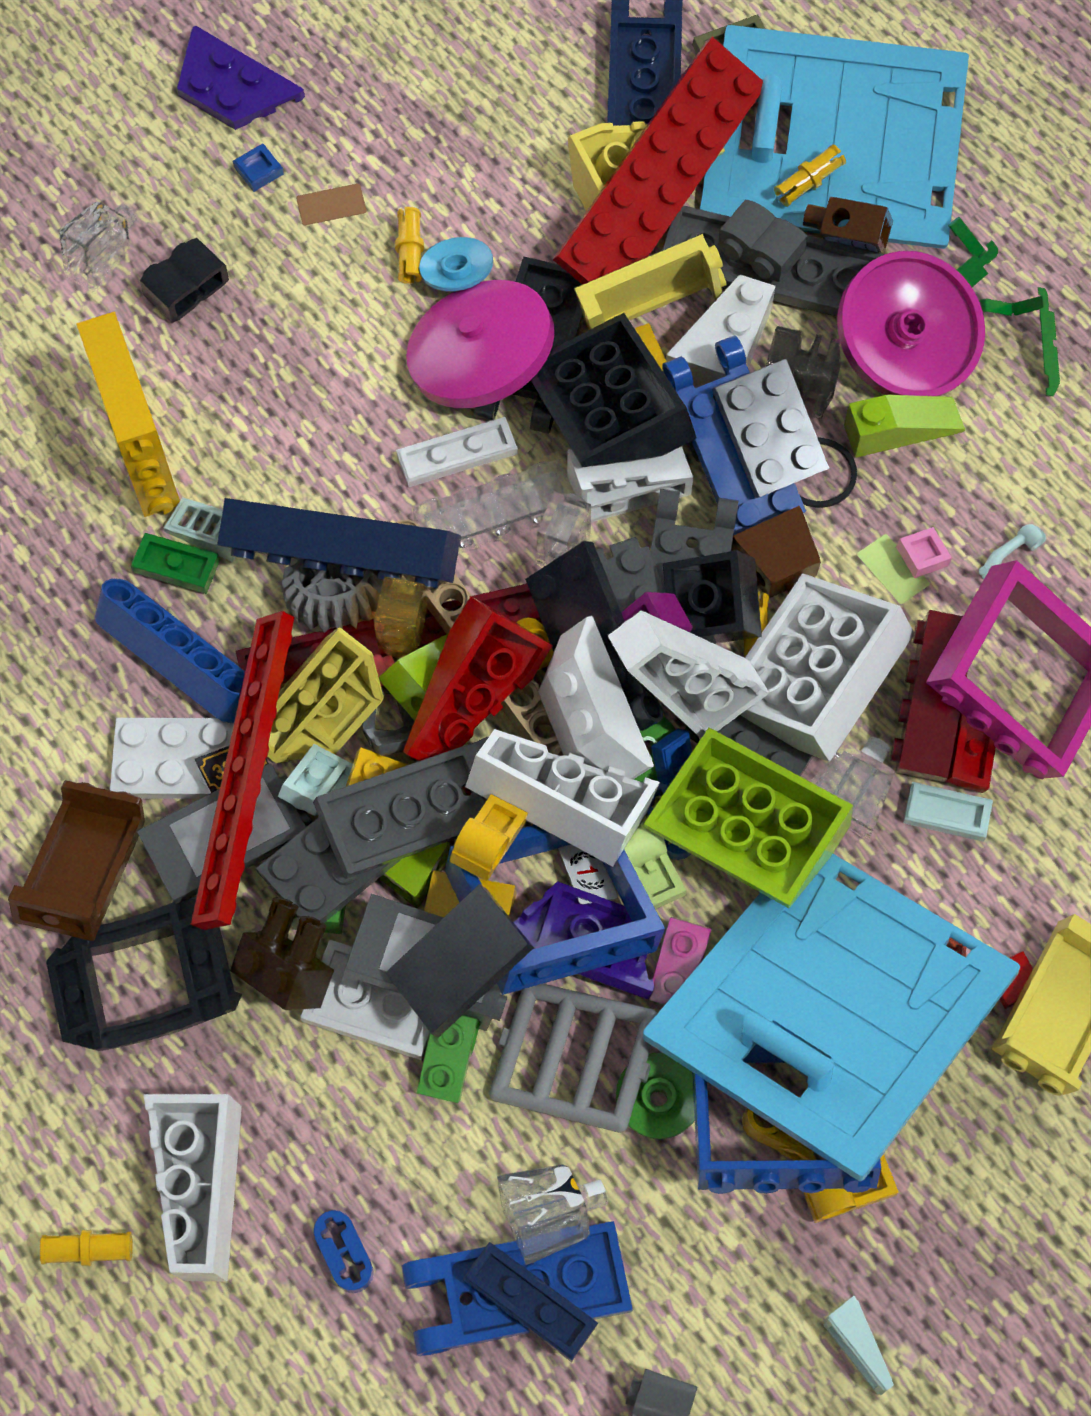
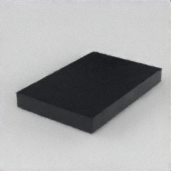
(459, 960)

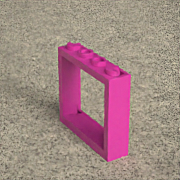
(1061, 624)

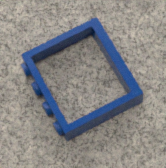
(586, 951)
(764, 1176)

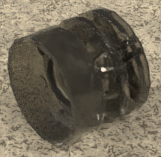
(812, 371)

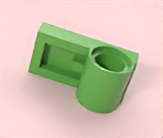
(448, 1060)

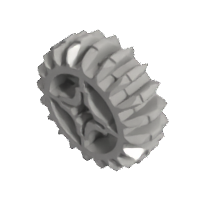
(329, 596)

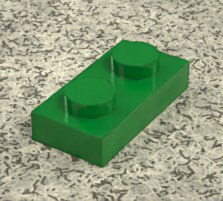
(175, 563)

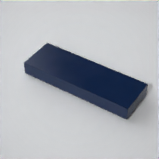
(530, 1301)

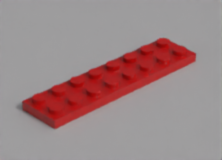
(662, 165)

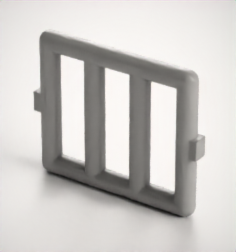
(580, 1109)

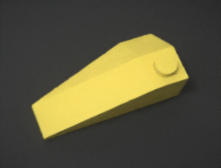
(597, 154)

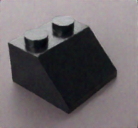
(717, 595)

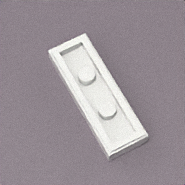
(457, 452)

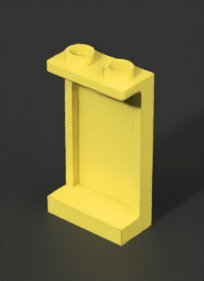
(653, 282)
(1052, 1016)

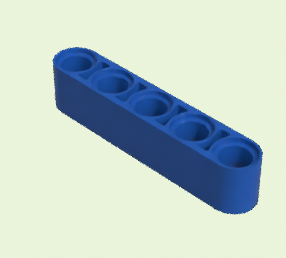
(170, 648)

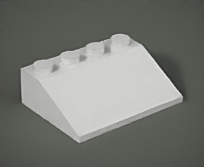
(824, 663)

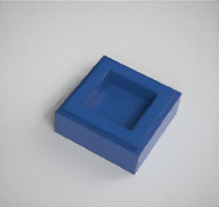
(258, 167)
(671, 755)

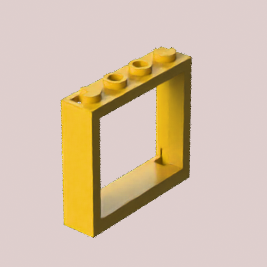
(129, 413)

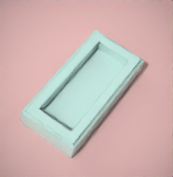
(948, 811)

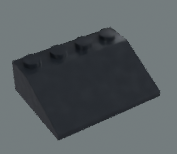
(612, 397)

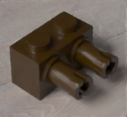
(282, 967)

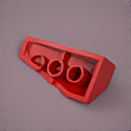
(475, 673)

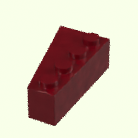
(927, 721)

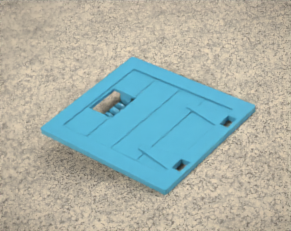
(868, 101)
(845, 993)

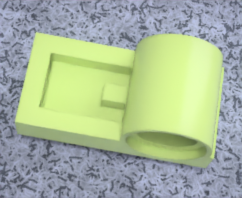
(654, 867)

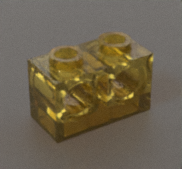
(400, 616)

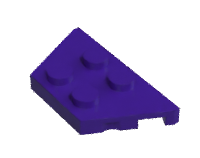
(230, 82)
(562, 917)

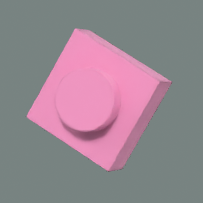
(923, 552)

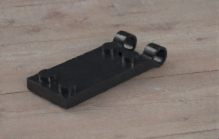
(560, 297)
(579, 588)

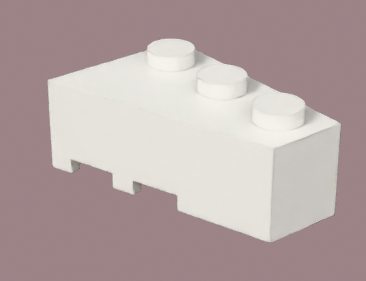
(628, 484)

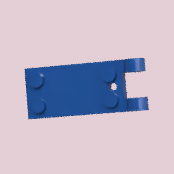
(715, 444)
(584, 1273)

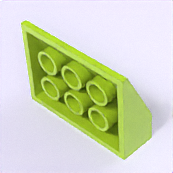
(750, 818)

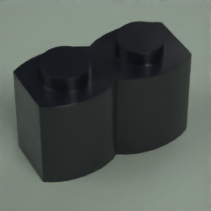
(183, 279)

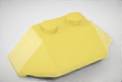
(325, 699)

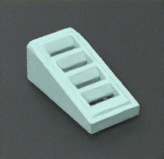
(198, 538)
(855, 1338)

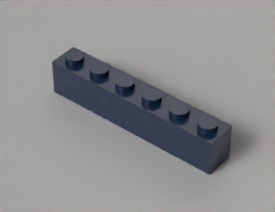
(338, 540)

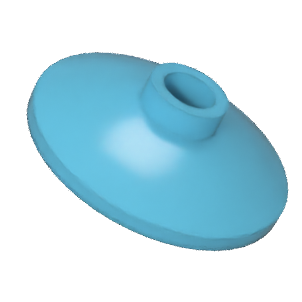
(456, 264)

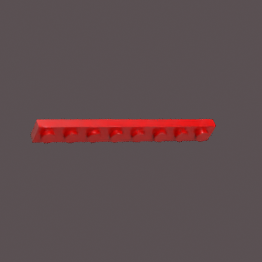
(243, 772)

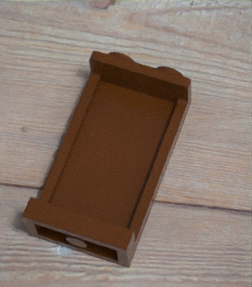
(79, 861)

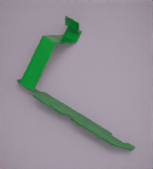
(973, 268)
(1048, 330)

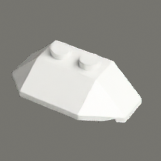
(590, 705)

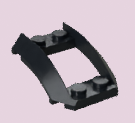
(202, 964)

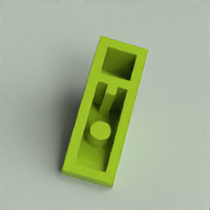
(899, 421)

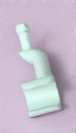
(1029, 535)

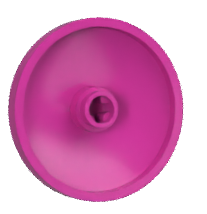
(911, 325)
(480, 344)

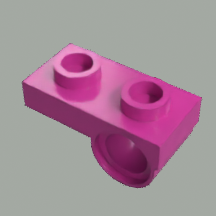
(679, 957)

